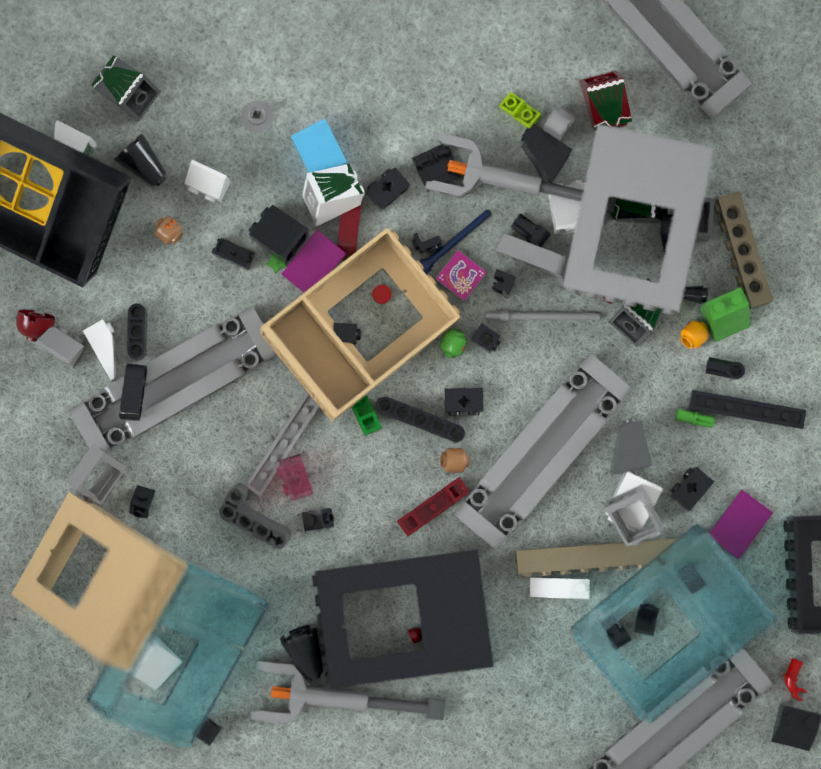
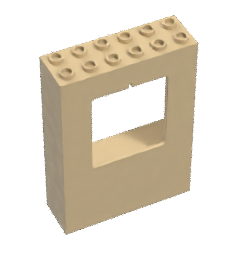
(334, 369)
(122, 596)

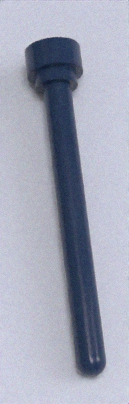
(428, 263)

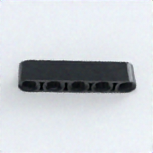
(413, 412)

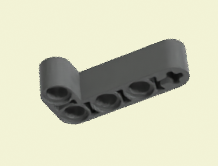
(256, 519)

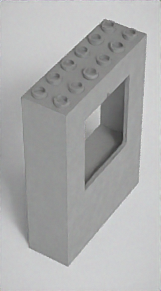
(648, 172)

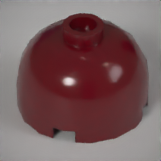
(33, 324)

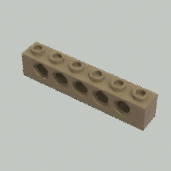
(735, 203)

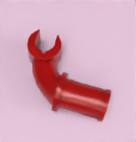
(790, 679)

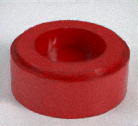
(381, 294)

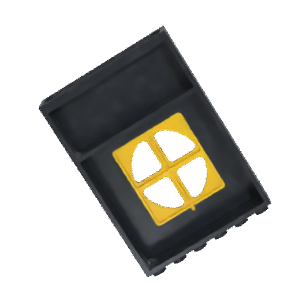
(81, 211)

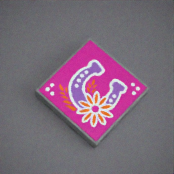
(461, 275)

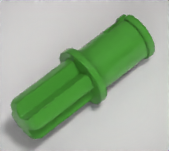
(695, 418)

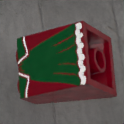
(606, 100)

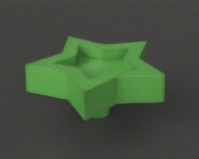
(275, 264)

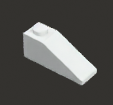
(103, 343)
(560, 588)

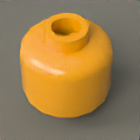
(694, 334)

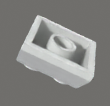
(206, 181)

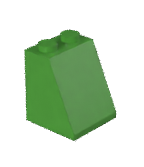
(727, 314)

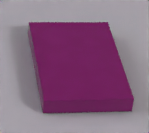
(313, 261)
(740, 524)

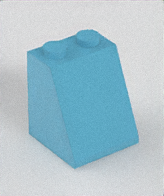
(318, 147)

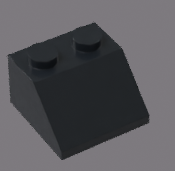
(796, 727)

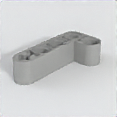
(560, 122)
(533, 256)

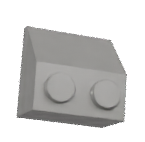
(62, 345)

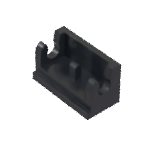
(233, 253)
(504, 284)

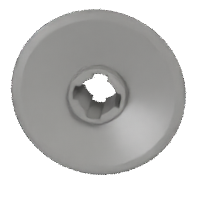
(255, 124)

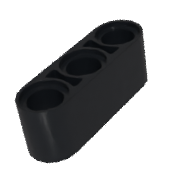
(134, 322)
(133, 392)

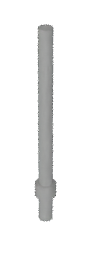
(505, 315)

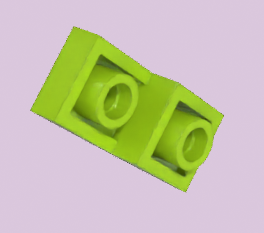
(520, 110)

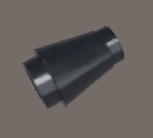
(696, 294)

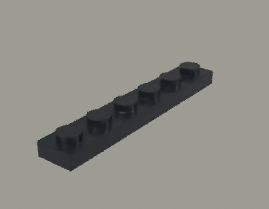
(747, 409)

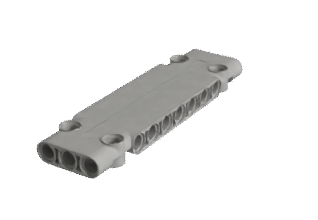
(683, 50)
(177, 380)
(543, 451)
(690, 721)

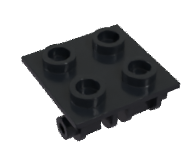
(434, 164)

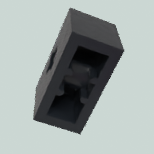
(384, 198)
(473, 395)
(701, 485)

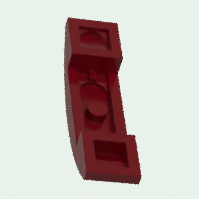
(349, 231)
(433, 506)

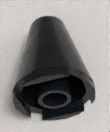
(142, 161)
(304, 650)

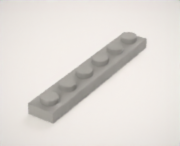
(282, 444)

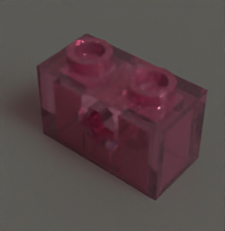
(294, 488)

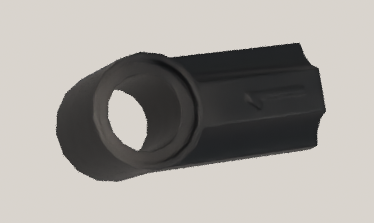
(533, 233)
(722, 368)
(618, 635)

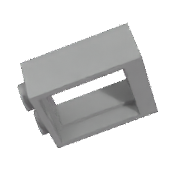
(106, 480)
(624, 500)

